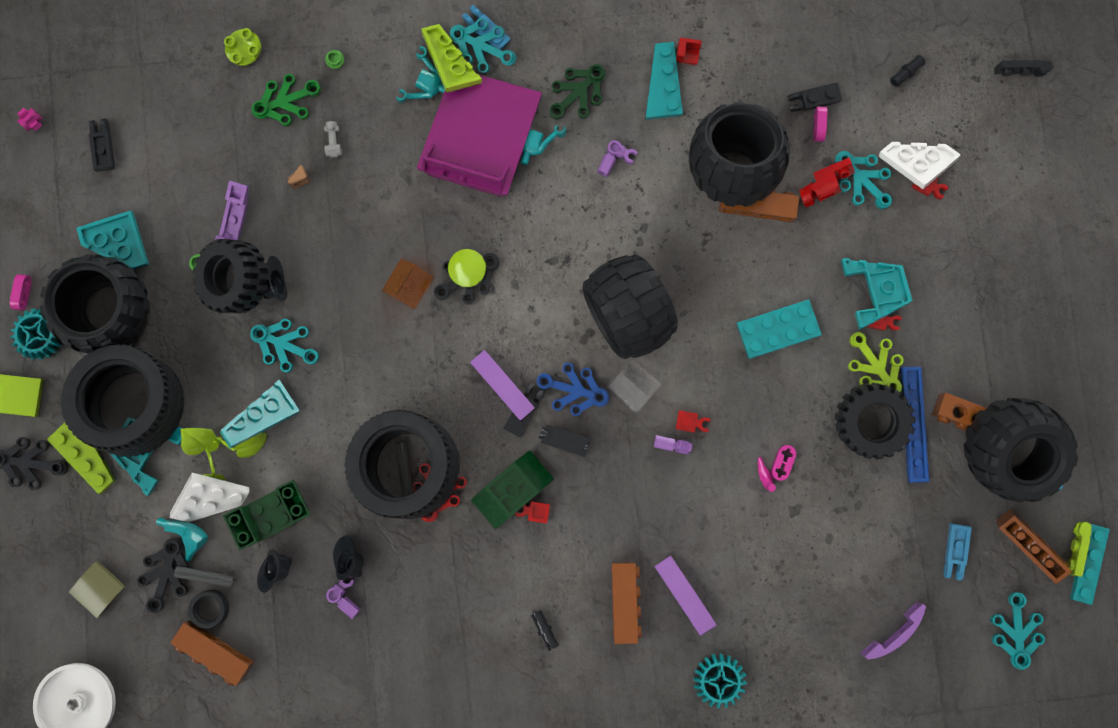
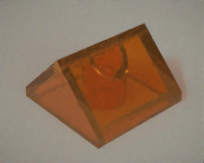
(407, 283)

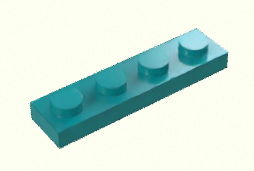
(1085, 586)

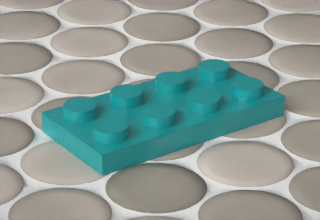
(778, 329)

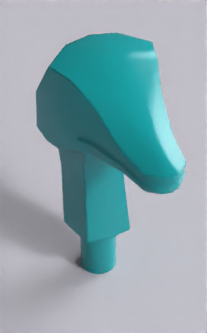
(192, 535)

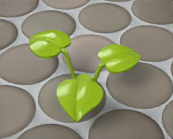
(197, 439)

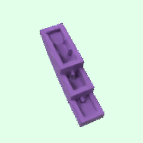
(502, 385)
(685, 596)

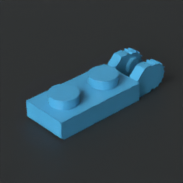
(498, 43)
(957, 550)

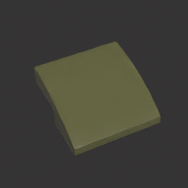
(97, 589)

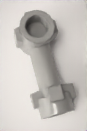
(333, 149)

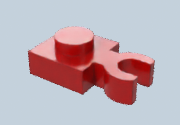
(932, 187)
(884, 322)
(688, 422)
(537, 512)

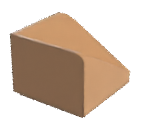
(299, 178)

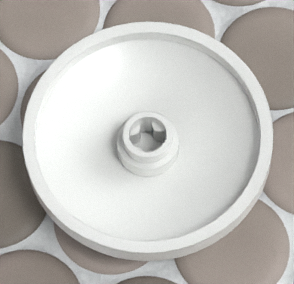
(74, 698)

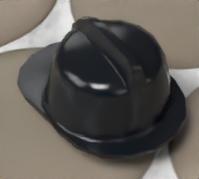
(276, 281)
(346, 559)
(273, 570)

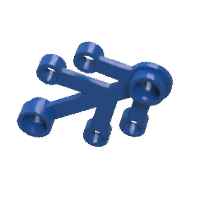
(575, 390)

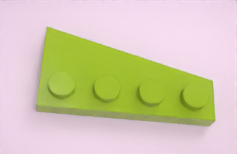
(448, 60)
(83, 459)

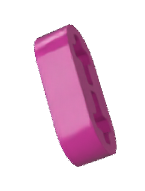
(820, 124)
(20, 292)
(778, 461)

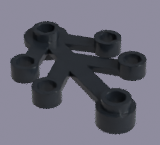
(469, 290)
(25, 463)
(165, 572)

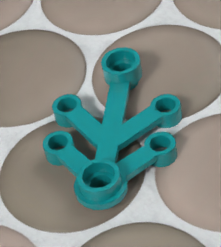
(479, 44)
(861, 177)
(282, 343)
(1019, 633)

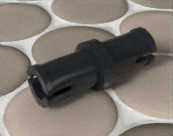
(907, 71)
(544, 630)

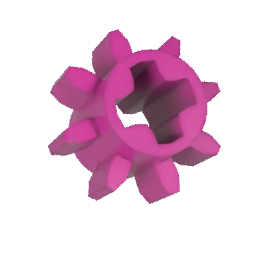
(29, 119)

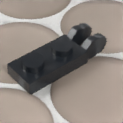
(1023, 67)
(815, 97)
(101, 146)
(518, 426)

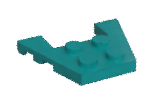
(886, 288)
(135, 465)

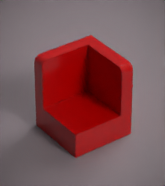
(688, 51)

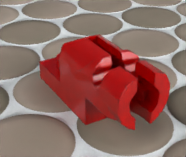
(826, 182)

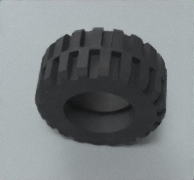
(212, 276)
(895, 435)

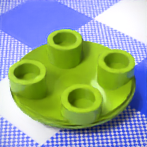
(242, 47)
(467, 268)

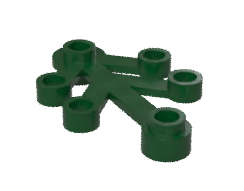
(579, 89)

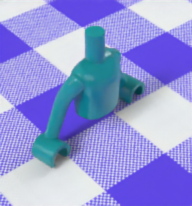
(426, 81)
(533, 143)

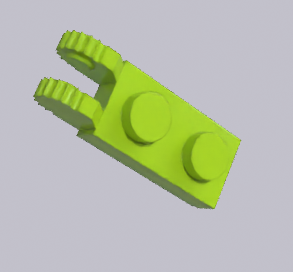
(1079, 548)

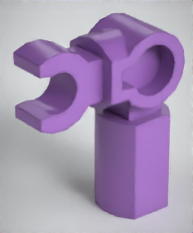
(614, 150)
(669, 444)
(335, 595)

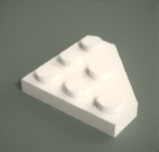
(918, 161)
(207, 496)

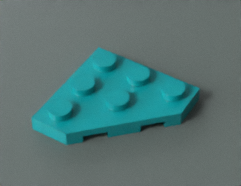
(115, 238)

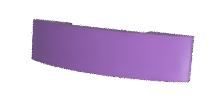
(234, 212)
(914, 616)

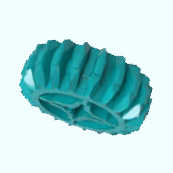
(29, 345)
(711, 679)

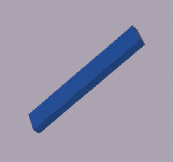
(917, 447)

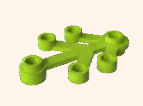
(877, 366)

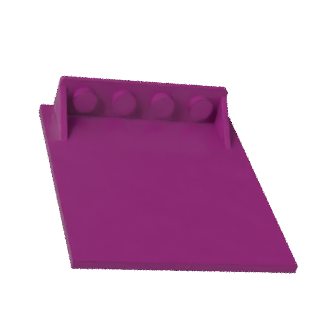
(480, 135)

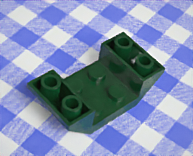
(512, 489)
(267, 515)

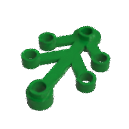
(283, 100)

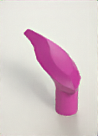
(765, 476)

